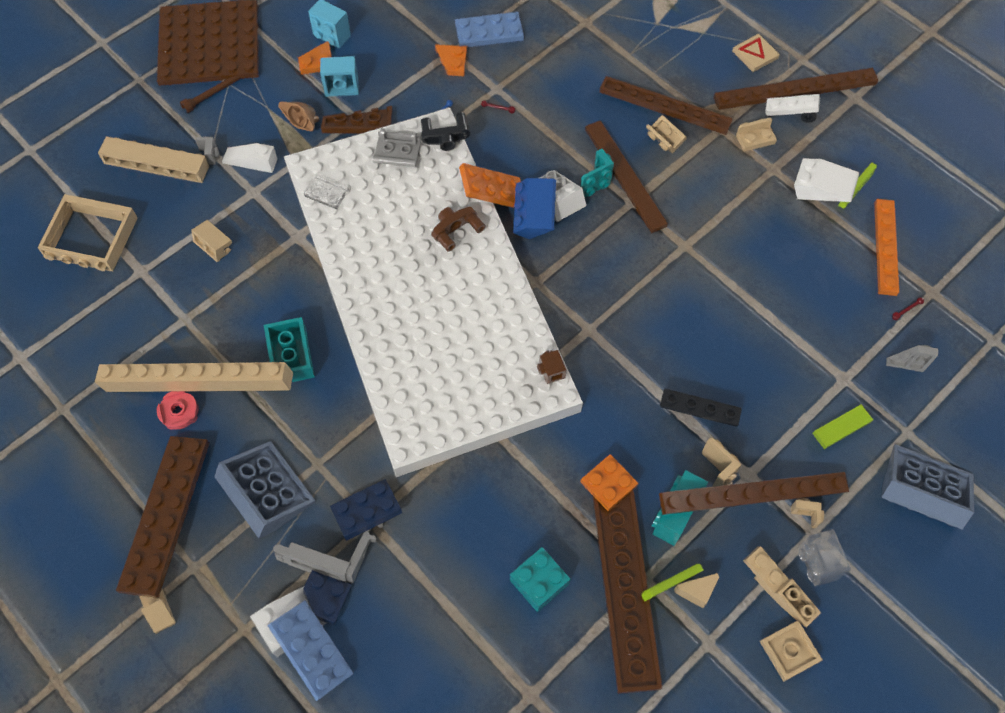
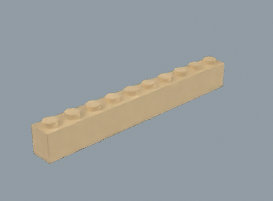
(195, 377)

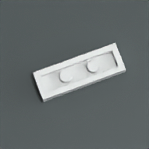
(792, 105)

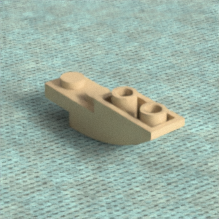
(780, 588)

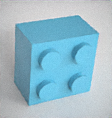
(329, 23)
(339, 76)

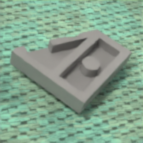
(914, 359)

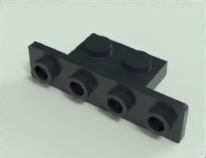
(700, 407)

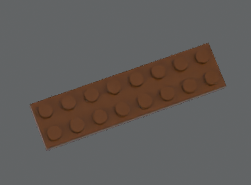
(163, 517)

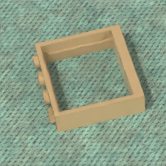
(60, 219)

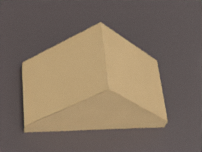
(697, 590)

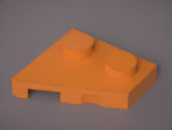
(452, 58)
(311, 60)

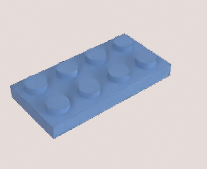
(489, 29)
(310, 650)

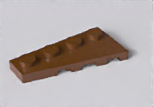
(357, 122)

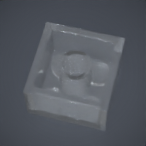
(823, 558)

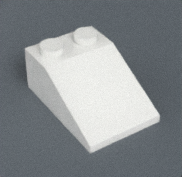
(825, 181)
(273, 611)

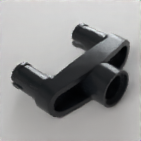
(445, 136)

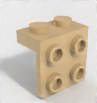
(724, 461)

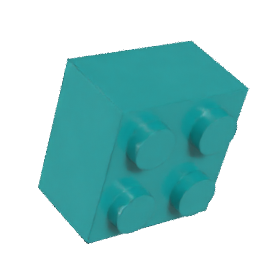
(539, 579)

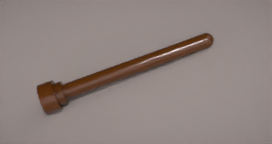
(189, 103)

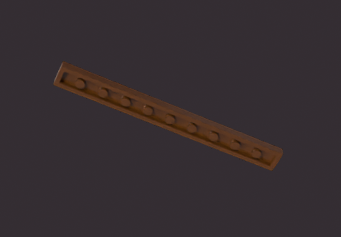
(798, 87)
(752, 493)

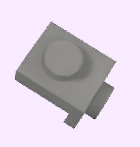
(209, 147)

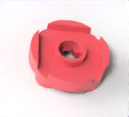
(185, 417)

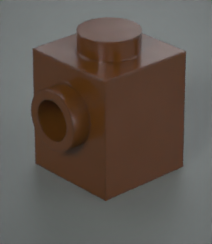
(551, 366)

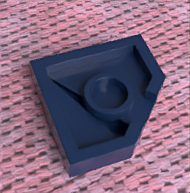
(325, 596)

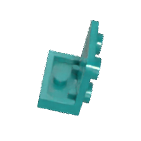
(601, 175)

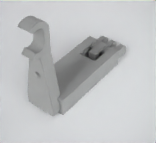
(309, 559)

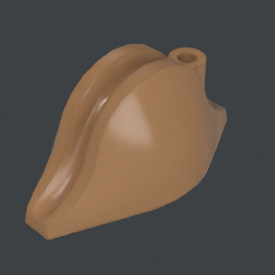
(299, 114)

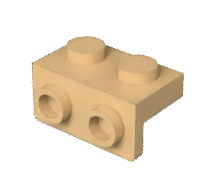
(666, 133)

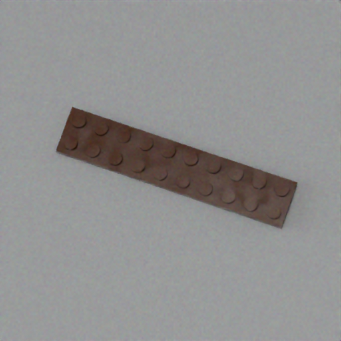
(627, 612)

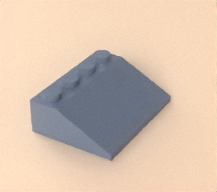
(929, 487)
(263, 488)

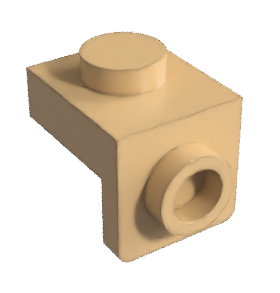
(805, 507)

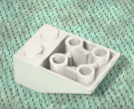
(568, 196)

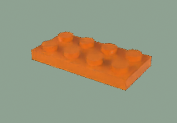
(489, 185)

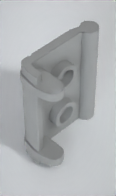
(397, 148)

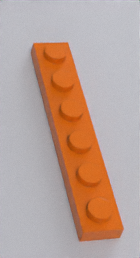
(886, 247)

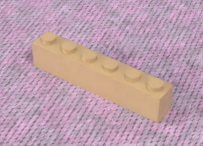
(154, 159)

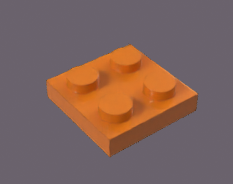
(609, 482)

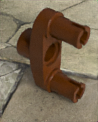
(452, 221)

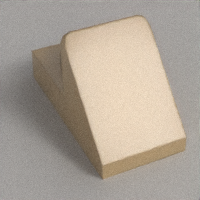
(157, 612)

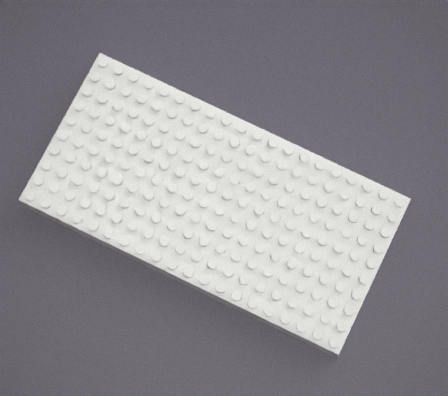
(435, 333)

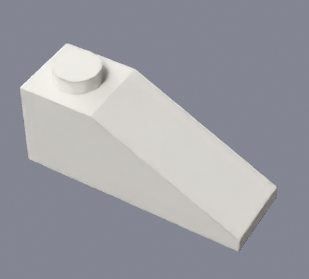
(252, 156)

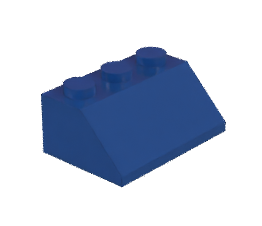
(534, 207)

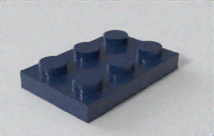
(366, 509)

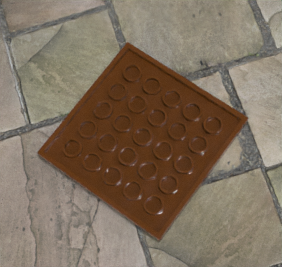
(208, 42)

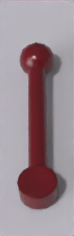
(511, 109)
(896, 315)

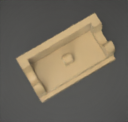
(211, 240)

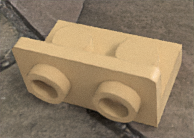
(756, 134)

